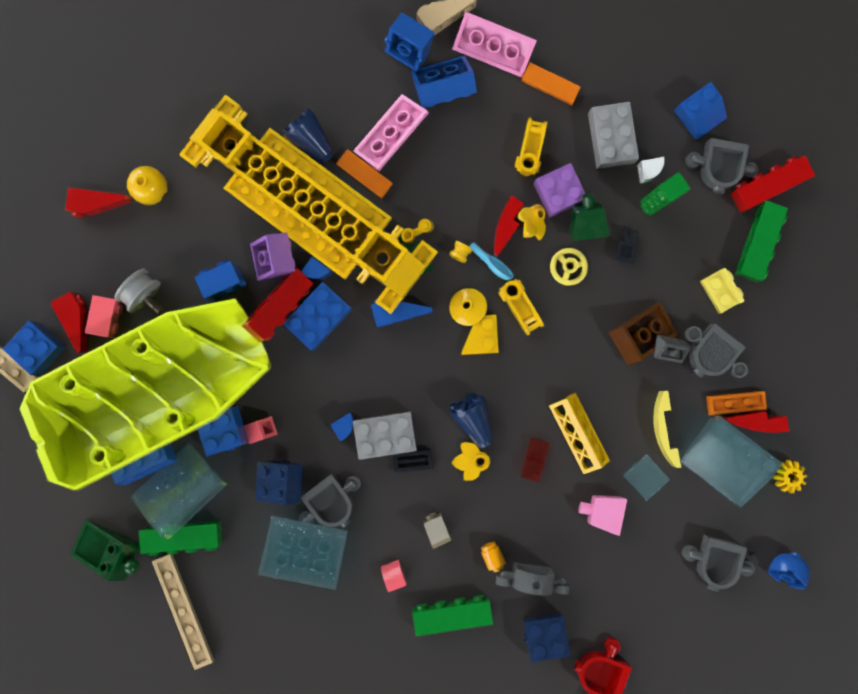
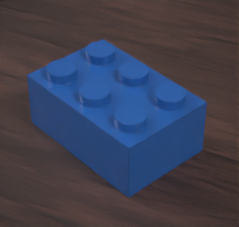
(317, 317)

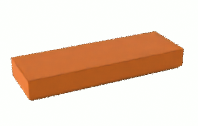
(550, 83)
(364, 174)
(736, 403)

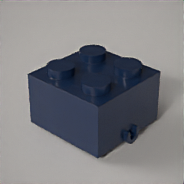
(278, 482)
(546, 637)

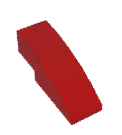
(506, 224)
(759, 422)

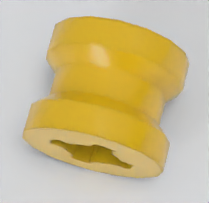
(460, 252)

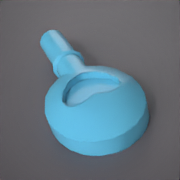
(493, 263)

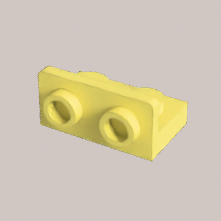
(722, 290)

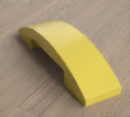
(670, 453)

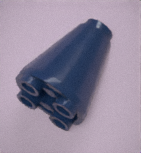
(309, 137)
(473, 418)

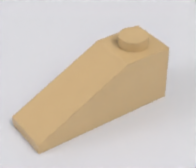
(443, 13)

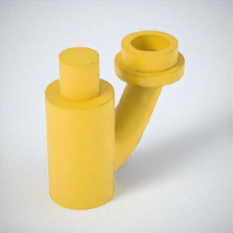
(424, 225)

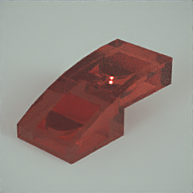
(535, 459)

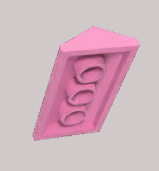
(494, 44)
(390, 132)

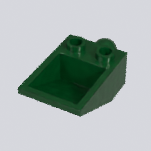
(106, 552)

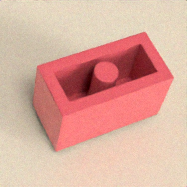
(103, 317)

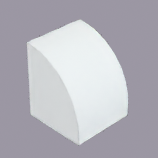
(650, 169)

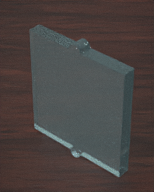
(646, 477)

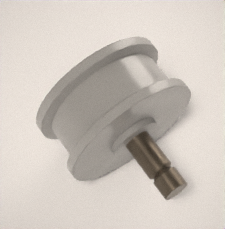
(138, 291)

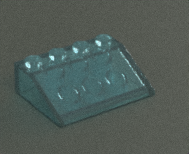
(730, 461)
(178, 492)
(303, 553)

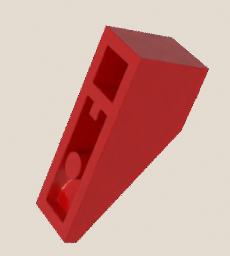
(89, 202)
(73, 317)

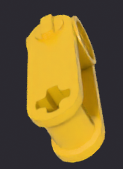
(531, 147)
(521, 306)

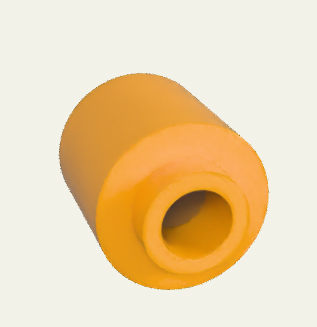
(493, 556)

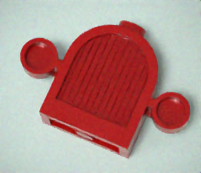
(603, 671)

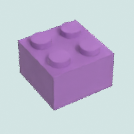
(559, 190)
(272, 256)

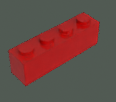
(769, 185)
(277, 305)

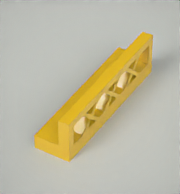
(578, 418)

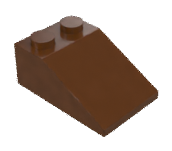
(638, 334)

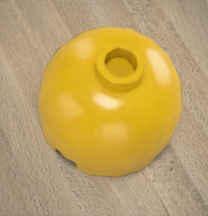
(146, 185)

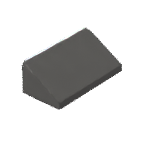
(671, 349)

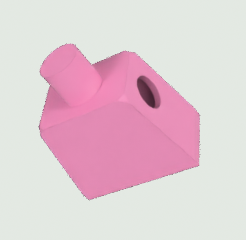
(605, 512)

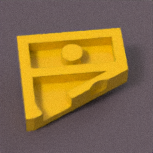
(482, 337)

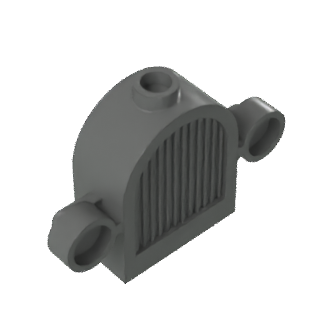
(722, 164)
(714, 352)
(330, 501)
(719, 562)
(533, 580)

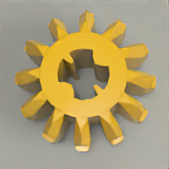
(796, 473)

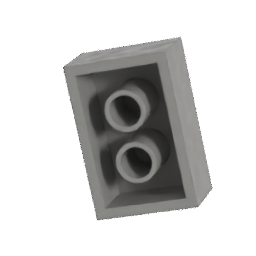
(613, 135)
(384, 435)

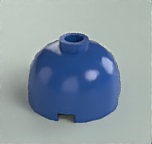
(790, 569)

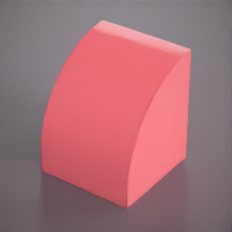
(260, 430)
(393, 575)

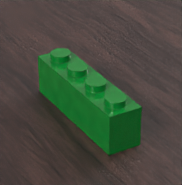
(664, 194)
(761, 241)
(189, 538)
(452, 615)

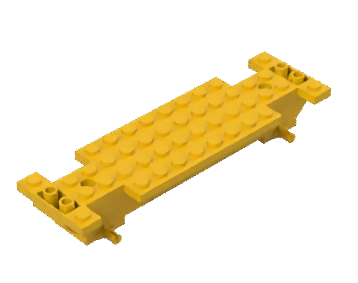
(308, 203)

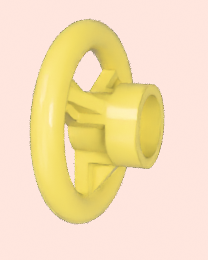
(559, 256)

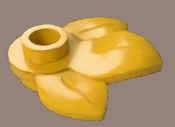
(533, 221)
(468, 461)

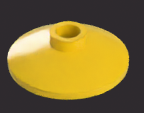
(474, 313)

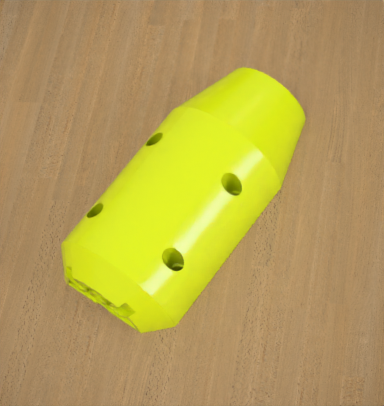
(141, 391)

